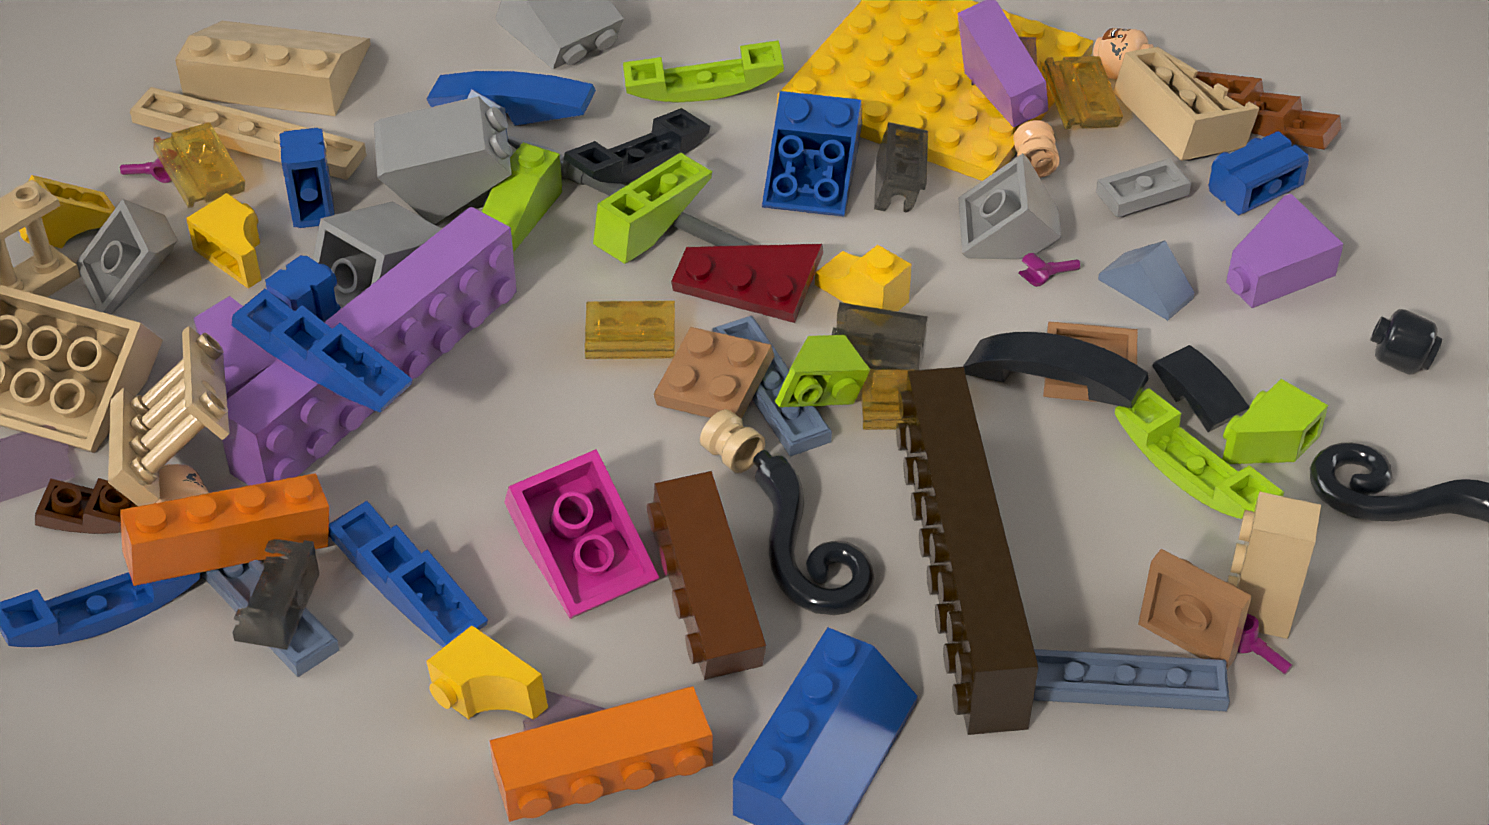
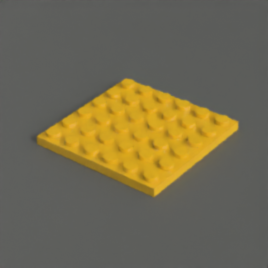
(911, 73)

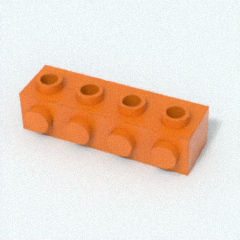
(221, 528)
(601, 753)

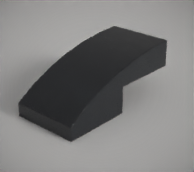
(1202, 384)

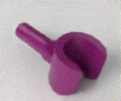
(154, 168)
(1040, 271)
(1251, 642)

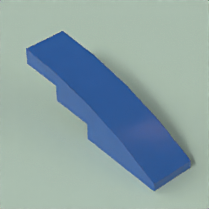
(522, 94)
(323, 354)
(405, 575)

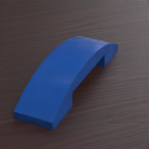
(86, 611)

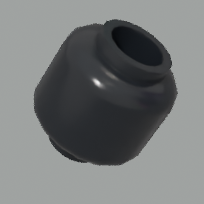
(1406, 341)

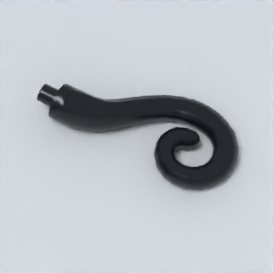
(785, 492)
(1458, 497)

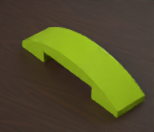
(704, 81)
(1187, 462)

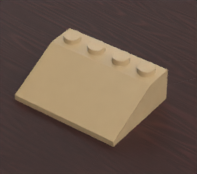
(270, 66)
(66, 366)

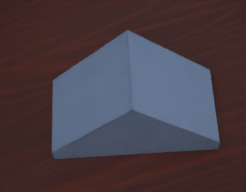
(1150, 279)

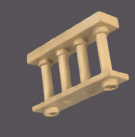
(48, 267)
(158, 425)

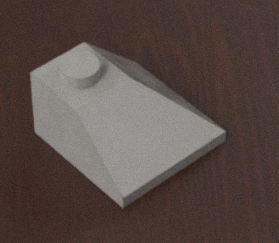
(1008, 214)
(125, 254)

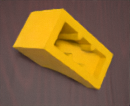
(78, 211)
(227, 237)
(872, 280)
(482, 676)

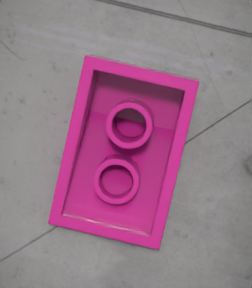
(580, 534)

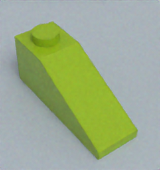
(526, 193)
(647, 207)

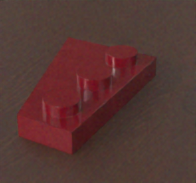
(750, 277)

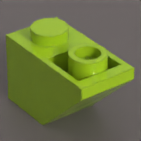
(824, 374)
(1275, 427)

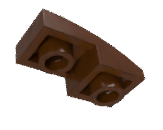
(81, 508)

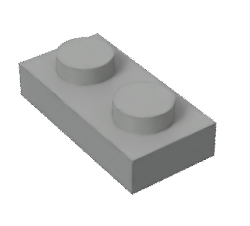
(1143, 187)

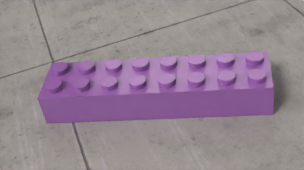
(407, 316)

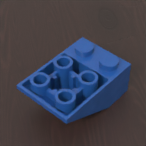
(813, 153)

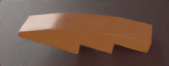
(1278, 111)

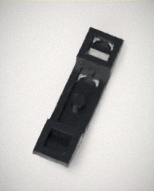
(625, 163)
(1106, 374)

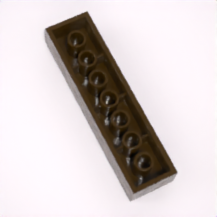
(967, 553)

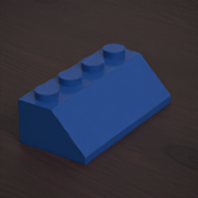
(824, 737)

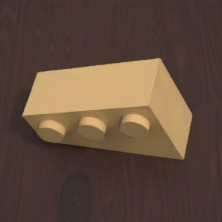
(1181, 108)
(1275, 558)

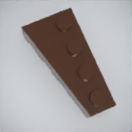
(705, 576)

